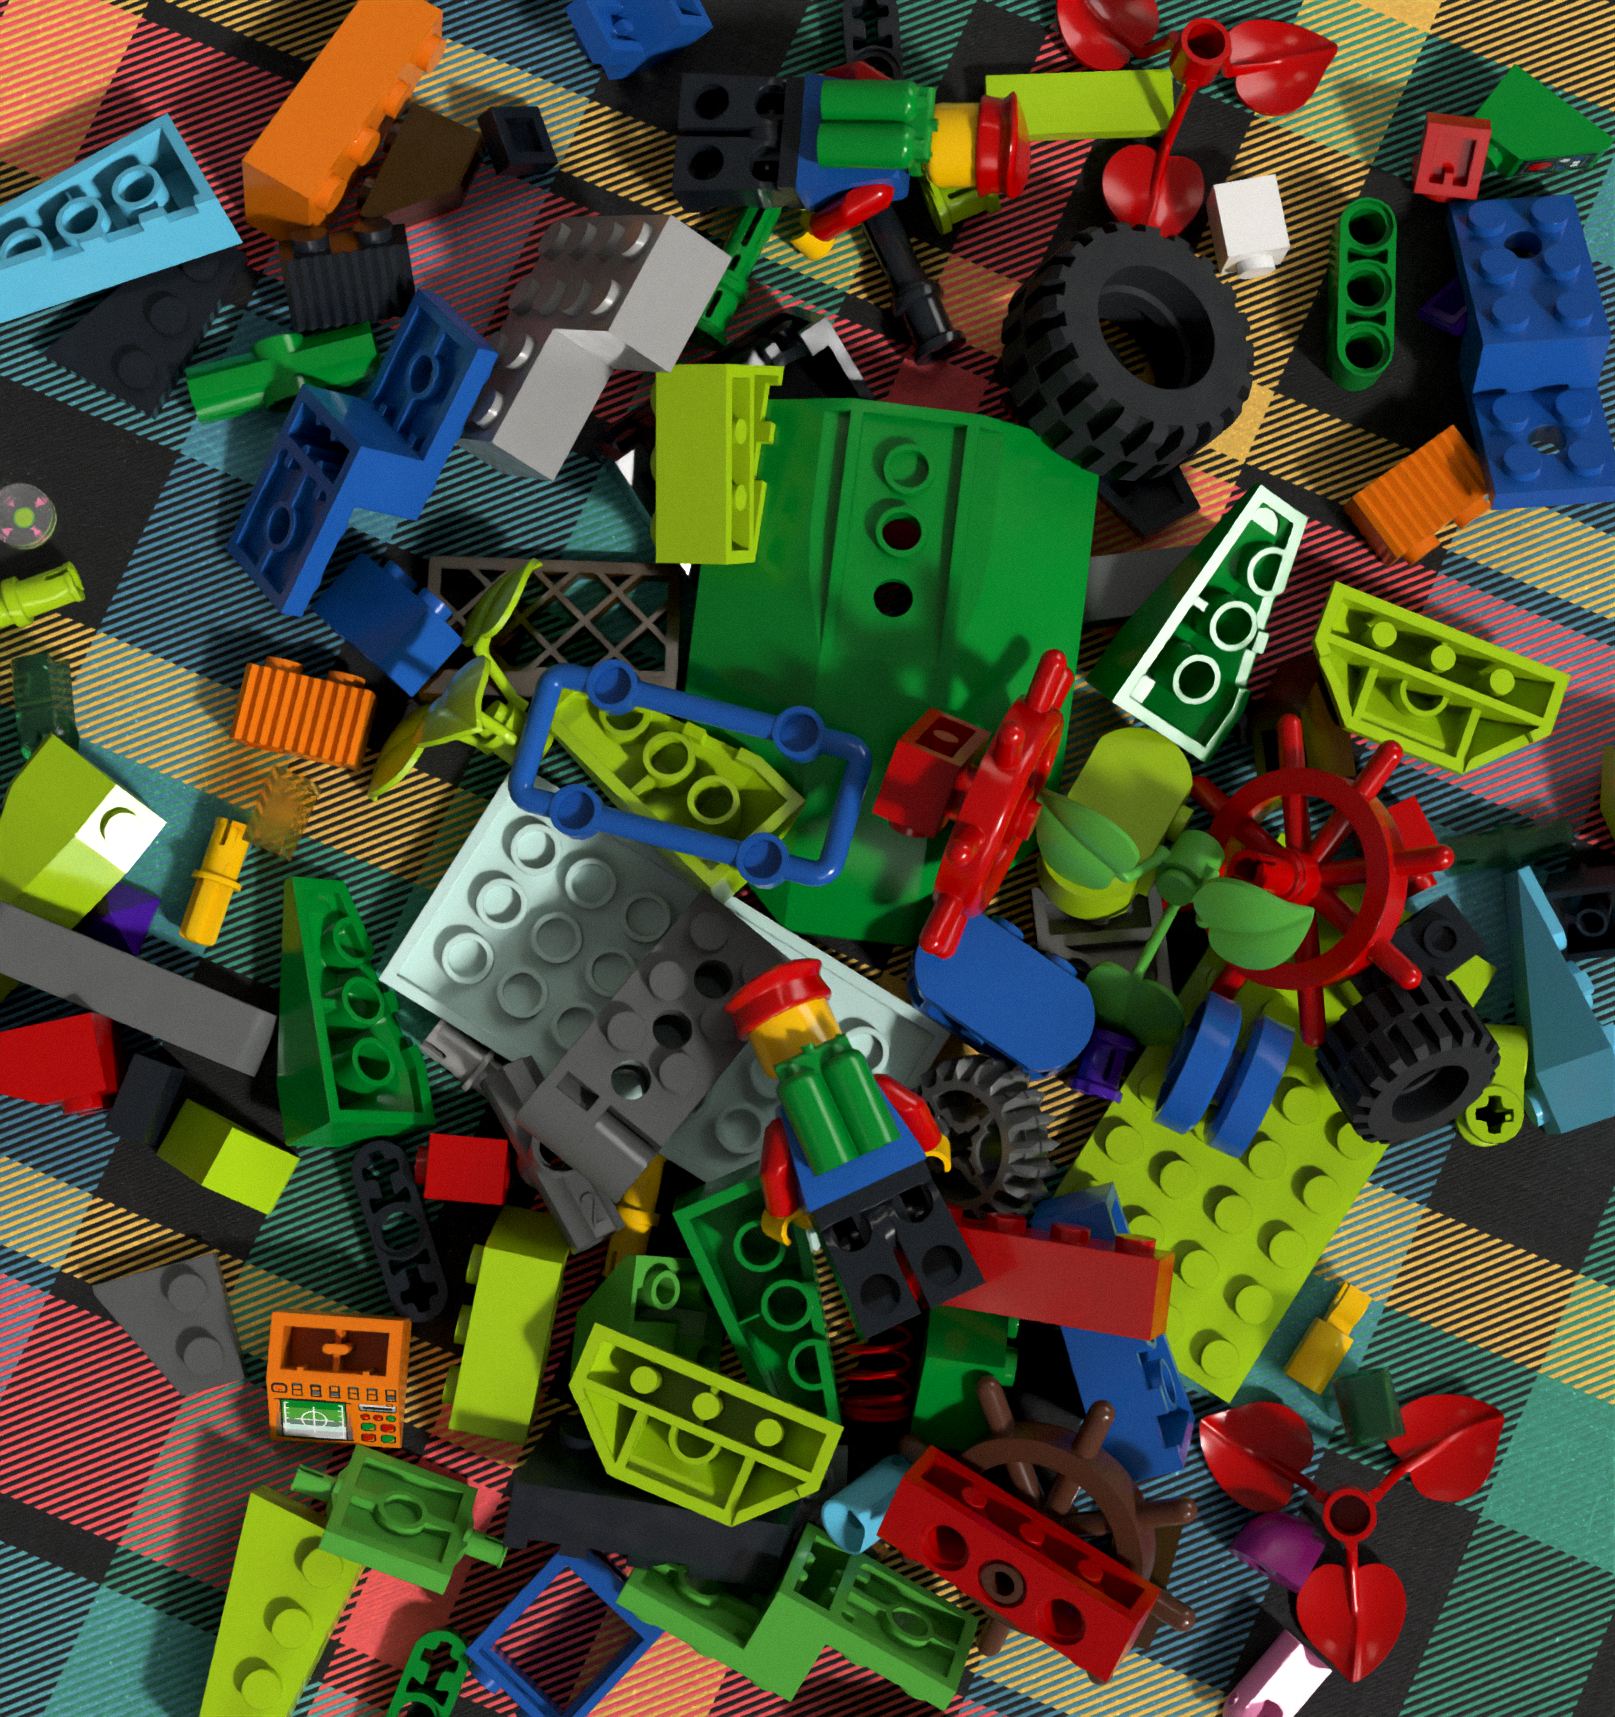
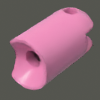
(1277, 1681)

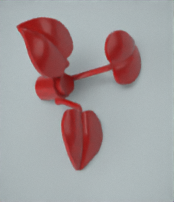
(1273, 73)
(1351, 1610)

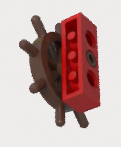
(1028, 1553)

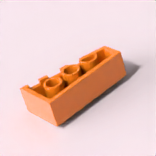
(339, 115)

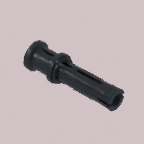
(915, 297)

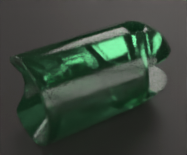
(43, 701)

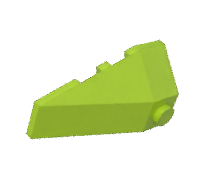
(67, 836)

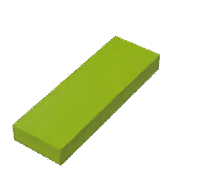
(1090, 103)

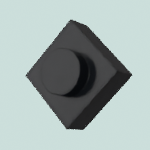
(517, 140)

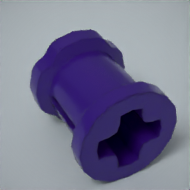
(1102, 1065)

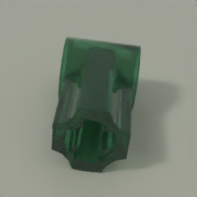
(1365, 1406)

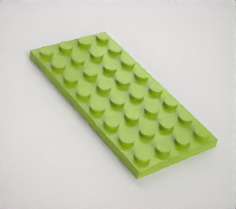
(1249, 1223)

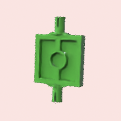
(398, 1518)

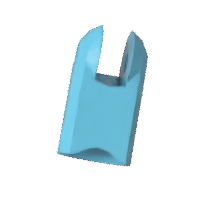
(859, 1508)

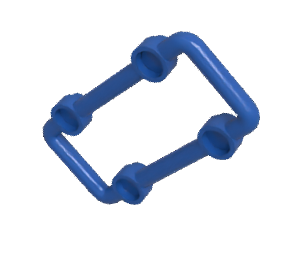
(762, 856)

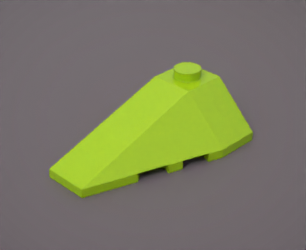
(679, 777)

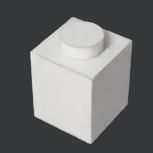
(1247, 226)

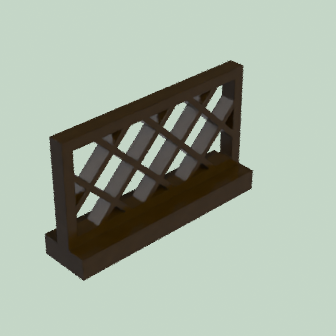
(525, 678)

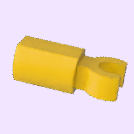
(1327, 1340)

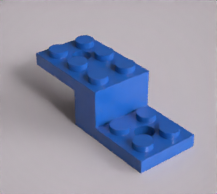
(1533, 351)
(361, 452)

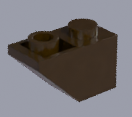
(425, 169)
(1301, 691)

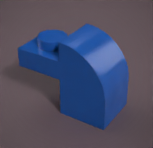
(635, 33)

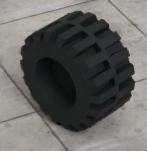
(1407, 1060)

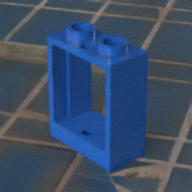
(499, 1671)

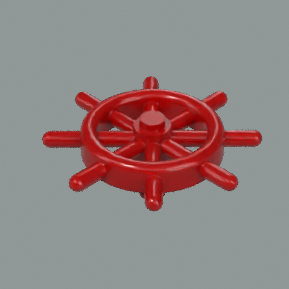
(1309, 877)

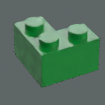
(955, 1352)

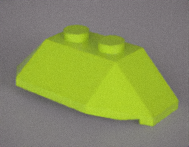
(1430, 684)
(697, 1430)

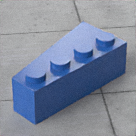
(1132, 1374)

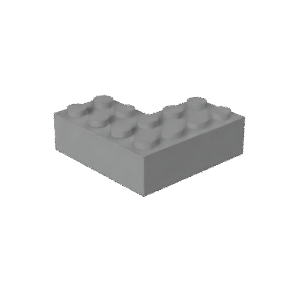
(595, 303)

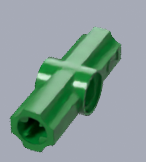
(277, 369)

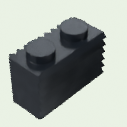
(347, 274)

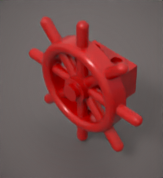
(993, 804)

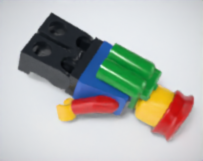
(837, 146)
(849, 1155)

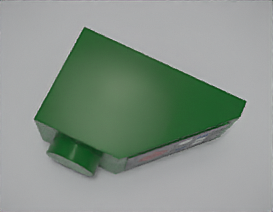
(1537, 130)

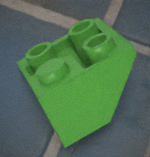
(658, 1303)

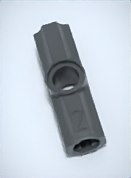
(576, 1205)

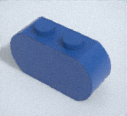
(1005, 998)

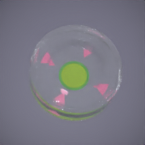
(25, 516)

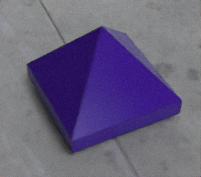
(1446, 309)
(121, 918)

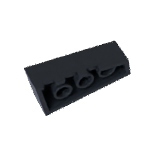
(574, 1503)

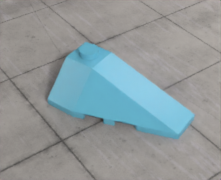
(1568, 1048)

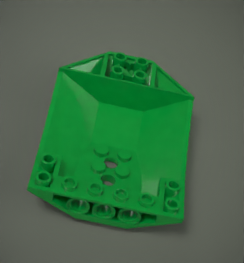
(989, 590)

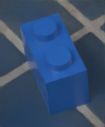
(388, 622)

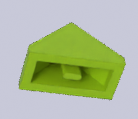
(227, 1157)

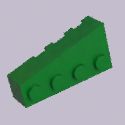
(762, 1290)

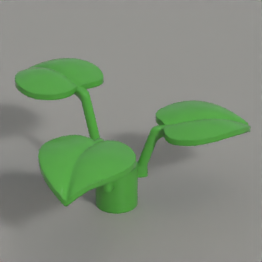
(1242, 919)

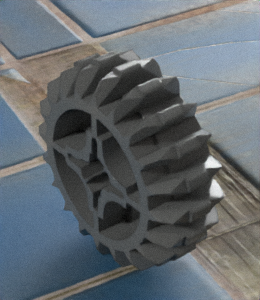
(996, 1149)

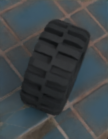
(1174, 314)

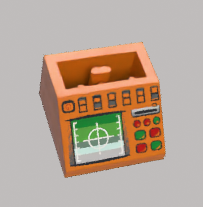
(337, 1377)

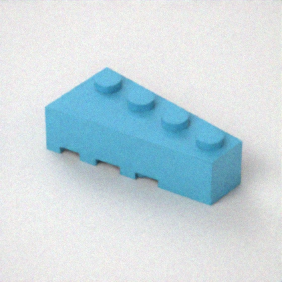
(109, 222)

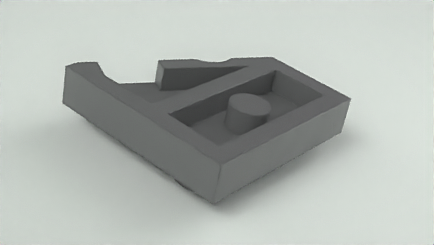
(1093, 941)
(180, 1322)

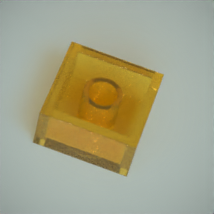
(281, 813)

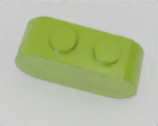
(1144, 789)

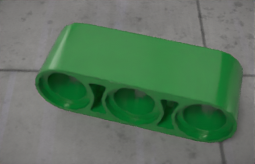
(1376, 269)

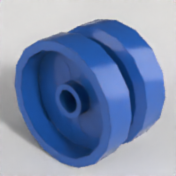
(1232, 1078)

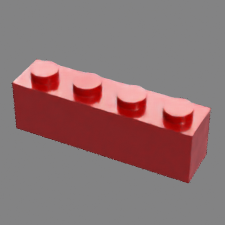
(1065, 1276)

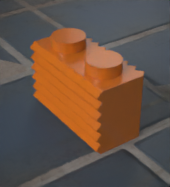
(1420, 498)
(304, 714)

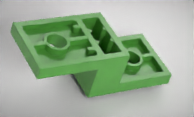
(817, 1601)

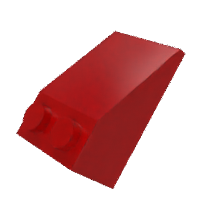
(64, 1063)

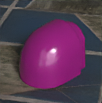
(1279, 1548)

